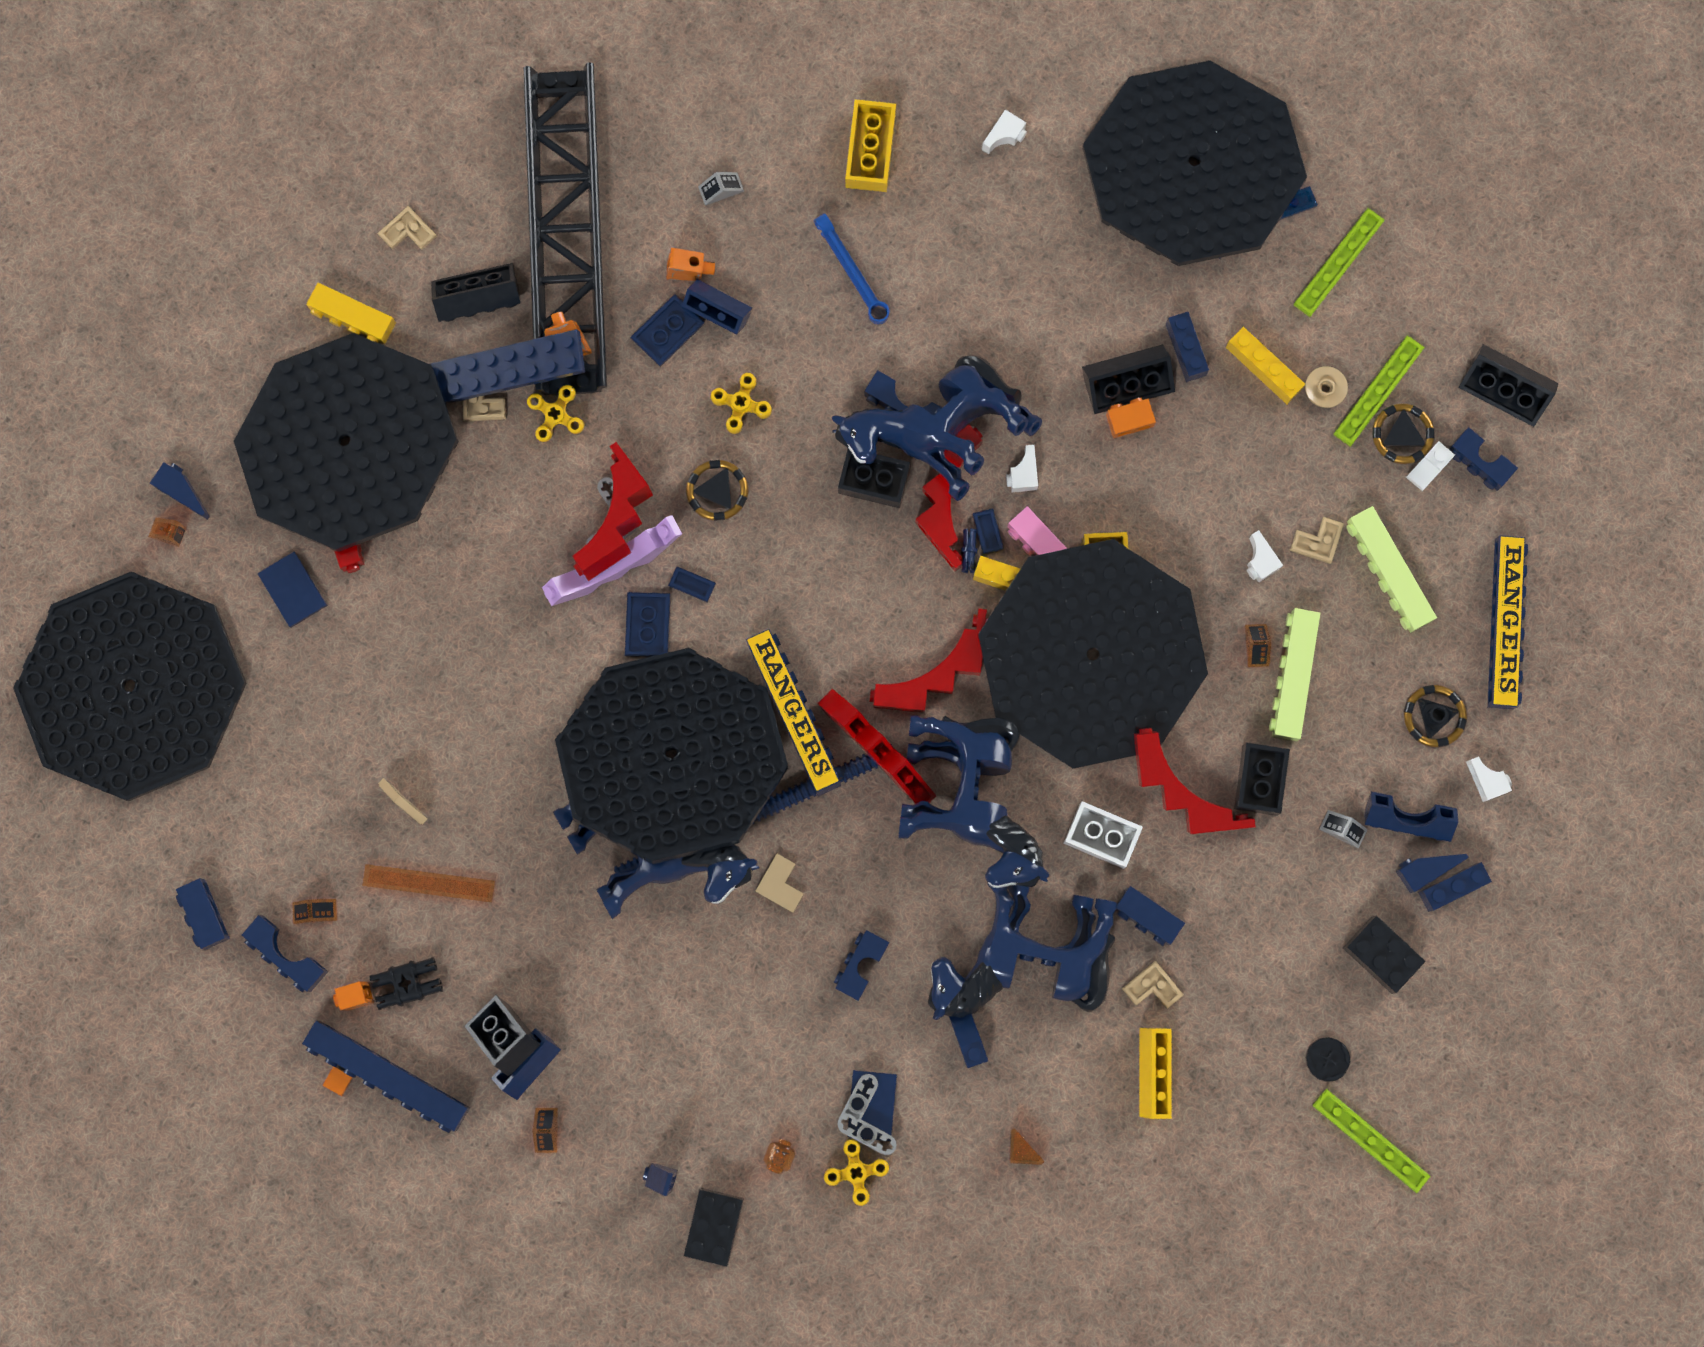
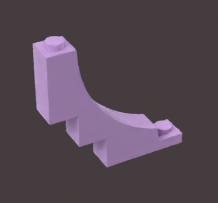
(644, 550)

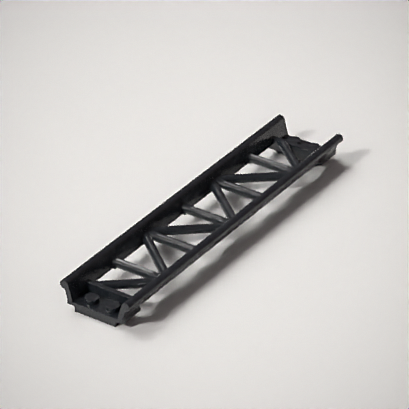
(567, 86)

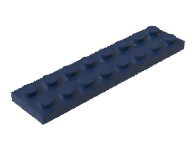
(510, 366)

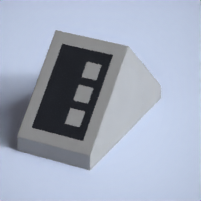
(720, 186)
(1343, 828)

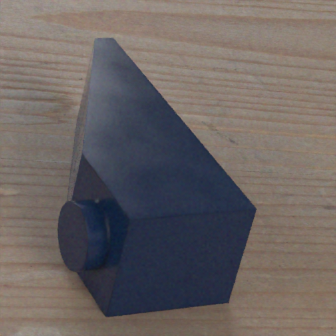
(177, 486)
(1422, 871)
(969, 1040)
(660, 1178)

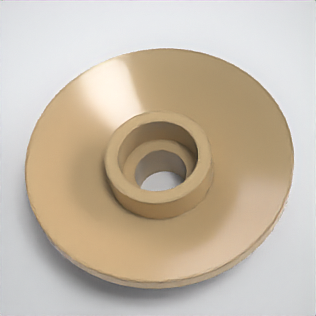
(1333, 380)

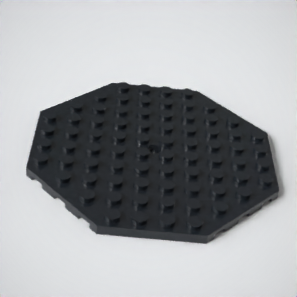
(1183, 210)
(355, 490)
(1082, 601)
(78, 677)
(663, 805)

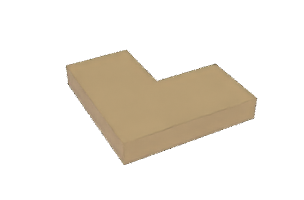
(404, 225)
(484, 409)
(1321, 546)
(401, 801)
(774, 884)
(1153, 980)

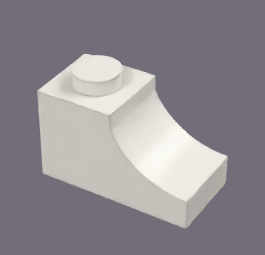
(1006, 131)
(1430, 466)
(1024, 475)
(1264, 559)
(1488, 782)

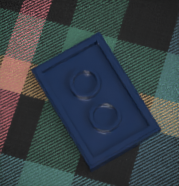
(667, 330)
(292, 589)
(647, 624)
(881, 1107)

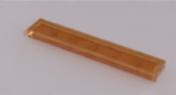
(428, 883)

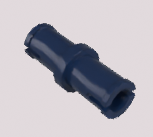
(969, 550)

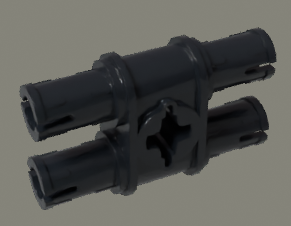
(396, 976)

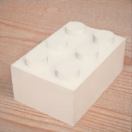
(1103, 835)

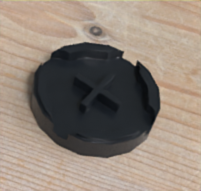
(1327, 1059)

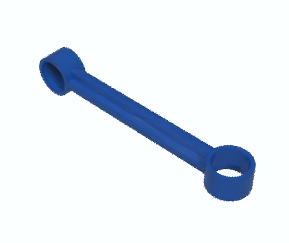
(828, 232)

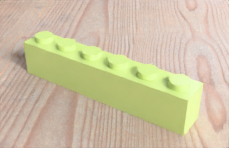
(1391, 569)
(1296, 674)

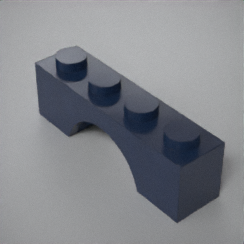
(882, 392)
(1435, 823)
(263, 936)

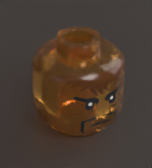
(779, 1156)

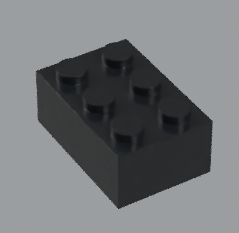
(875, 482)
(1261, 779)
(1384, 954)
(502, 1035)
(713, 1227)

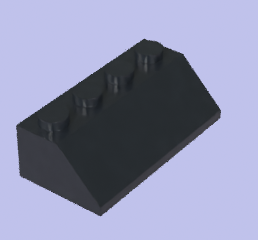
(475, 292)
(1129, 377)
(1508, 385)

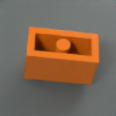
(1130, 417)
(353, 996)

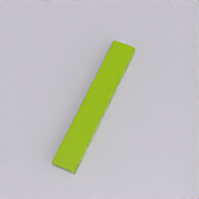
(1338, 262)
(1378, 391)
(1371, 1140)

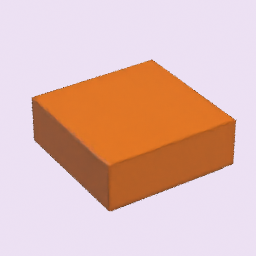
(337, 1081)

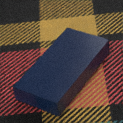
(988, 531)
(692, 584)

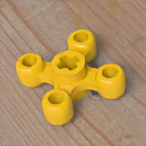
(739, 412)
(563, 418)
(854, 1162)

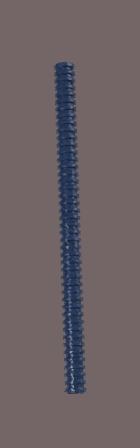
(789, 797)

